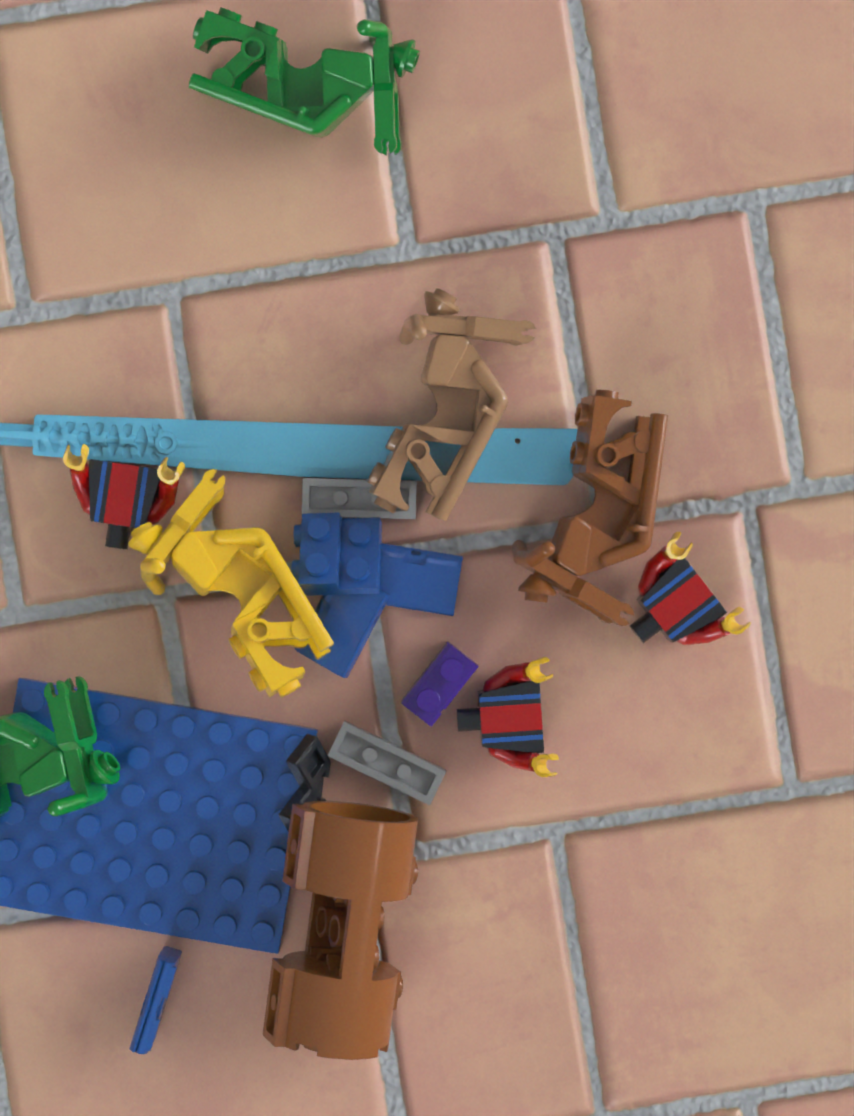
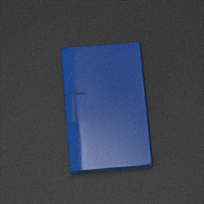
(420, 578)
(349, 624)
(155, 1000)

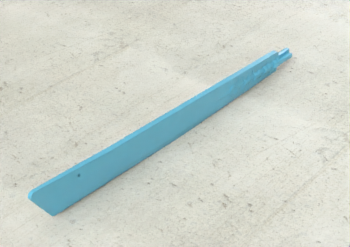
(287, 447)

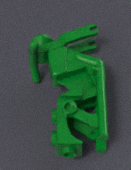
(310, 97)
(46, 759)

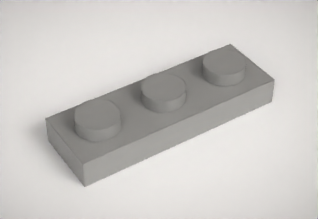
(352, 498)
(387, 762)

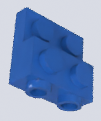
(337, 554)

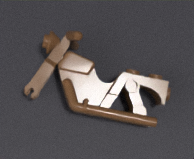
(466, 402)

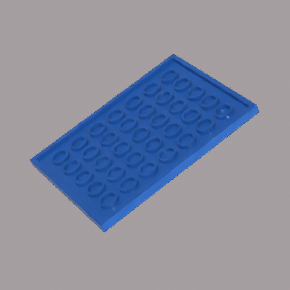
(181, 838)

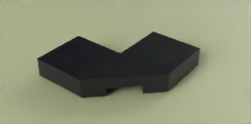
(309, 766)

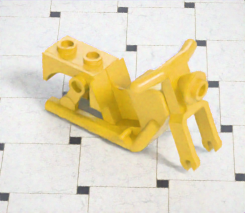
(245, 566)

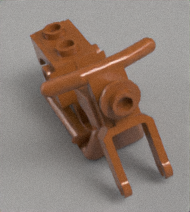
(617, 521)

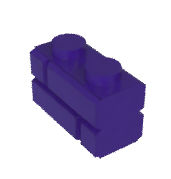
(439, 683)

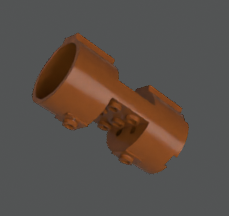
(338, 990)

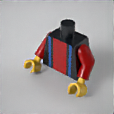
(122, 493)
(680, 601)
(512, 717)

